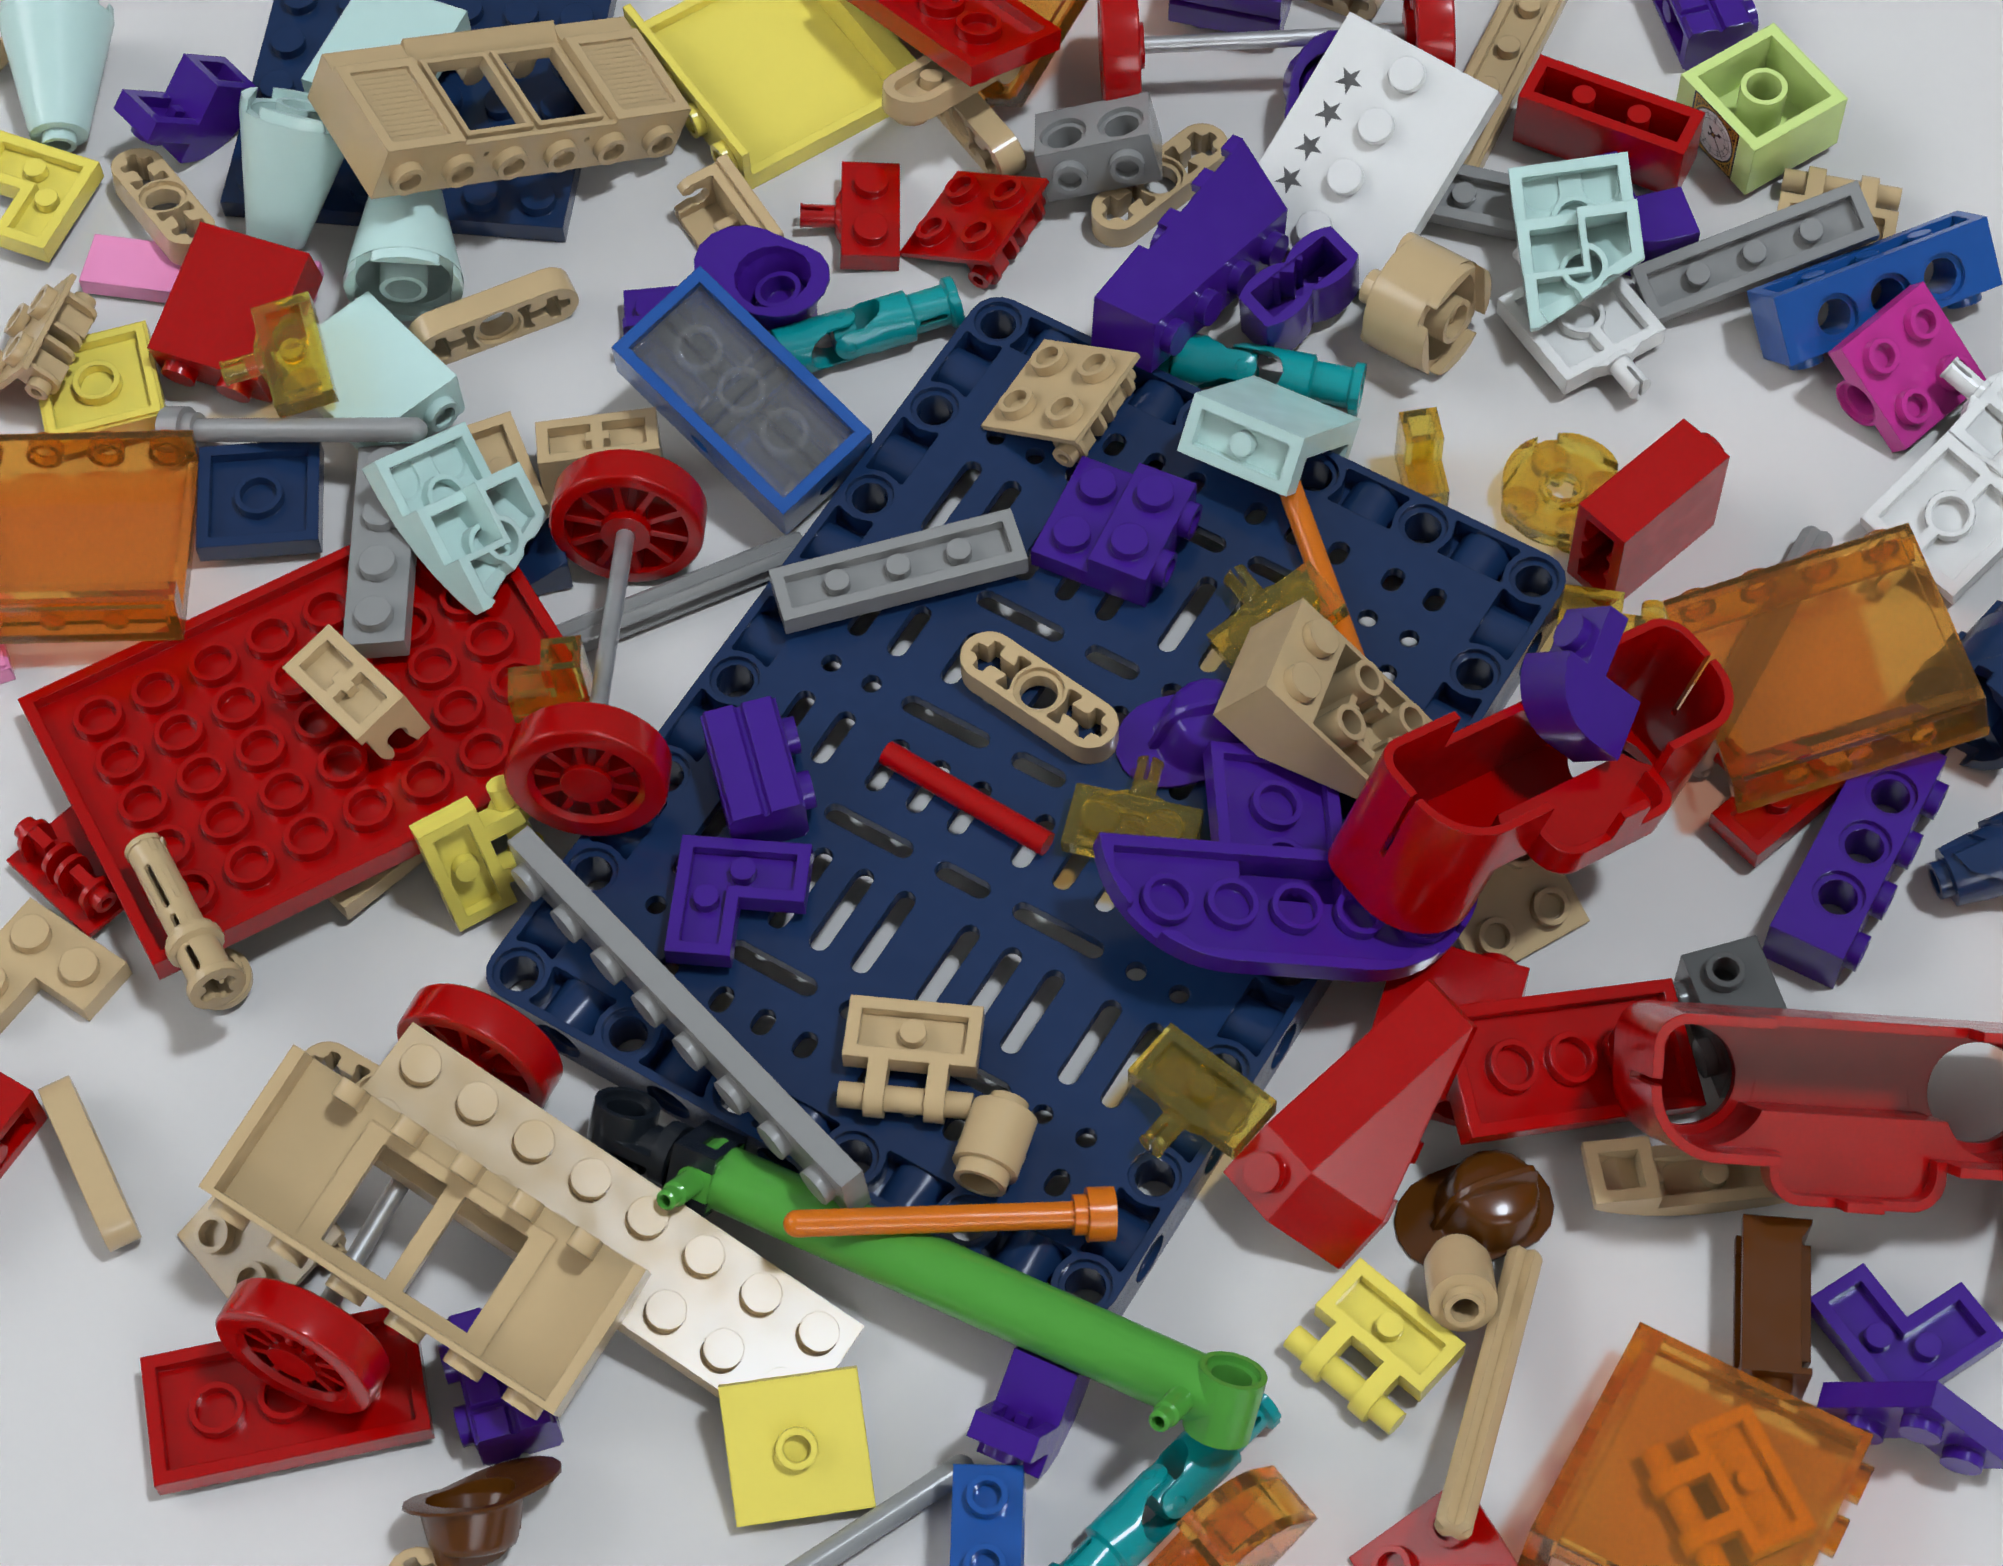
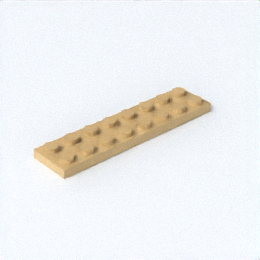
(710, 1299)

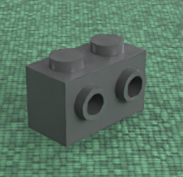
(1724, 975)

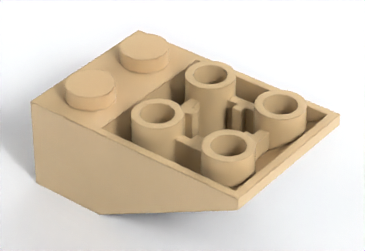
(1313, 700)

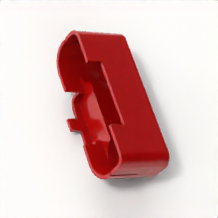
(1503, 792)
(1814, 1100)

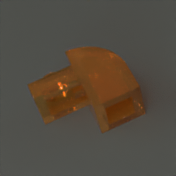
(1240, 1524)

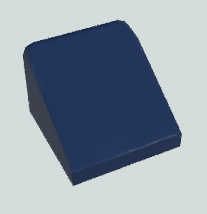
(545, 563)

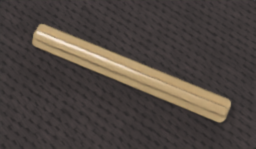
(1488, 1395)

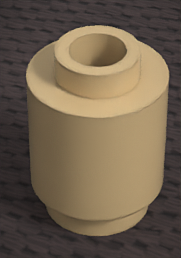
(994, 1143)
(1460, 1283)

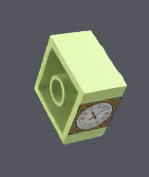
(1762, 107)

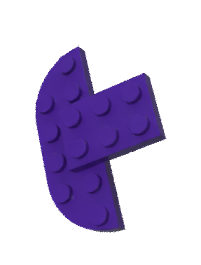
(1262, 885)

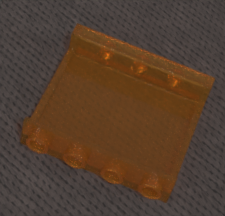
(96, 535)
(1834, 666)
(1699, 1470)

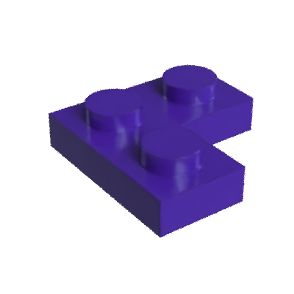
(720, 879)
(1890, 1346)
(1921, 1413)

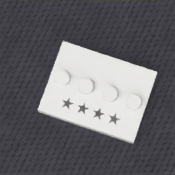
(1374, 141)

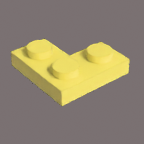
(46, 191)

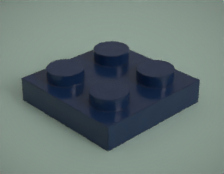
(259, 500)

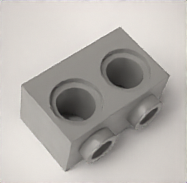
(1098, 146)

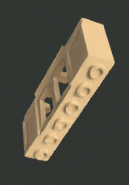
(411, 139)
(307, 1155)

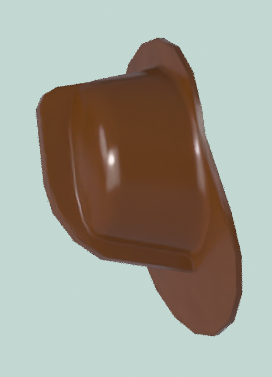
(1484, 1197)
(481, 1513)

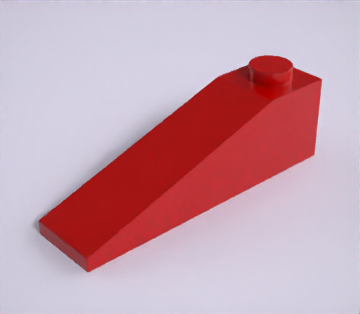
(1345, 1142)

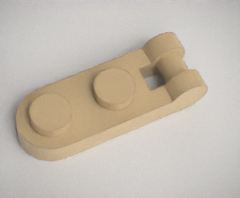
(927, 90)

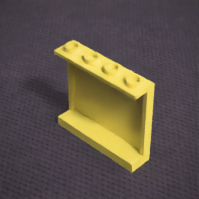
(774, 75)

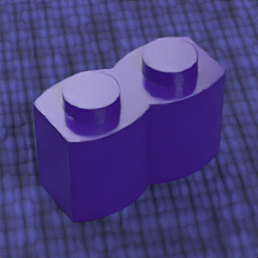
(1305, 289)

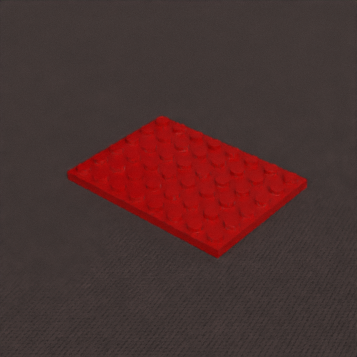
(251, 775)

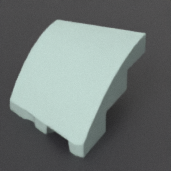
(1573, 230)
(457, 513)

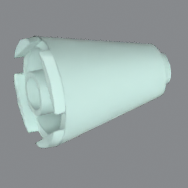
(57, 64)
(285, 165)
(405, 255)

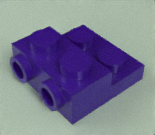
(1118, 529)

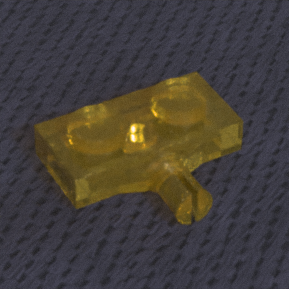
(287, 356)
(1262, 603)
(1127, 812)
(1197, 1095)

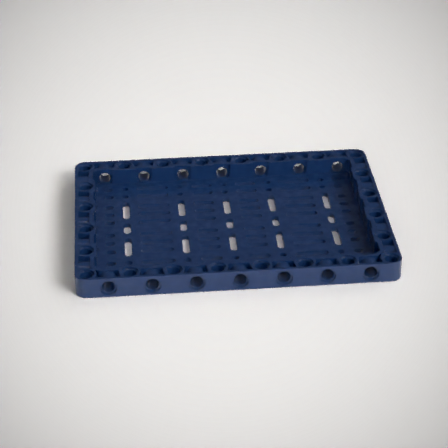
(1237, 1017)

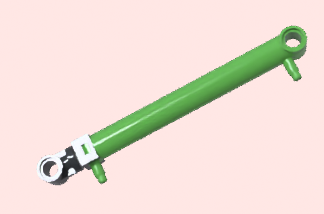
(712, 1171)

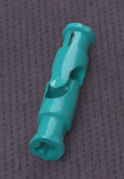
(872, 325)
(1211, 364)
(1170, 1489)

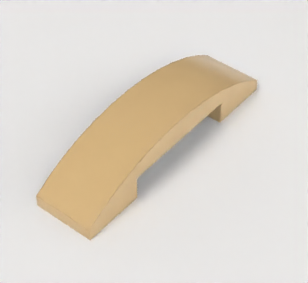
(1663, 1181)

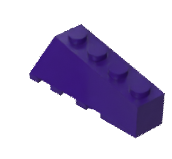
(1193, 261)

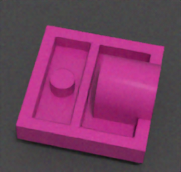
(1896, 368)

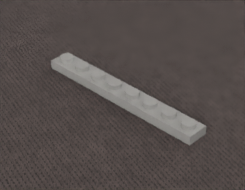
(699, 1036)

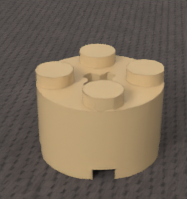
(1423, 304)

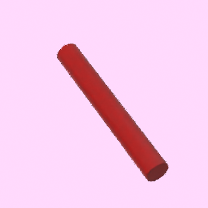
(967, 798)

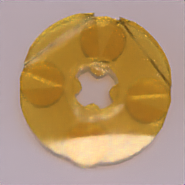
(1533, 467)

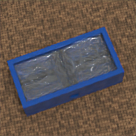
(742, 400)

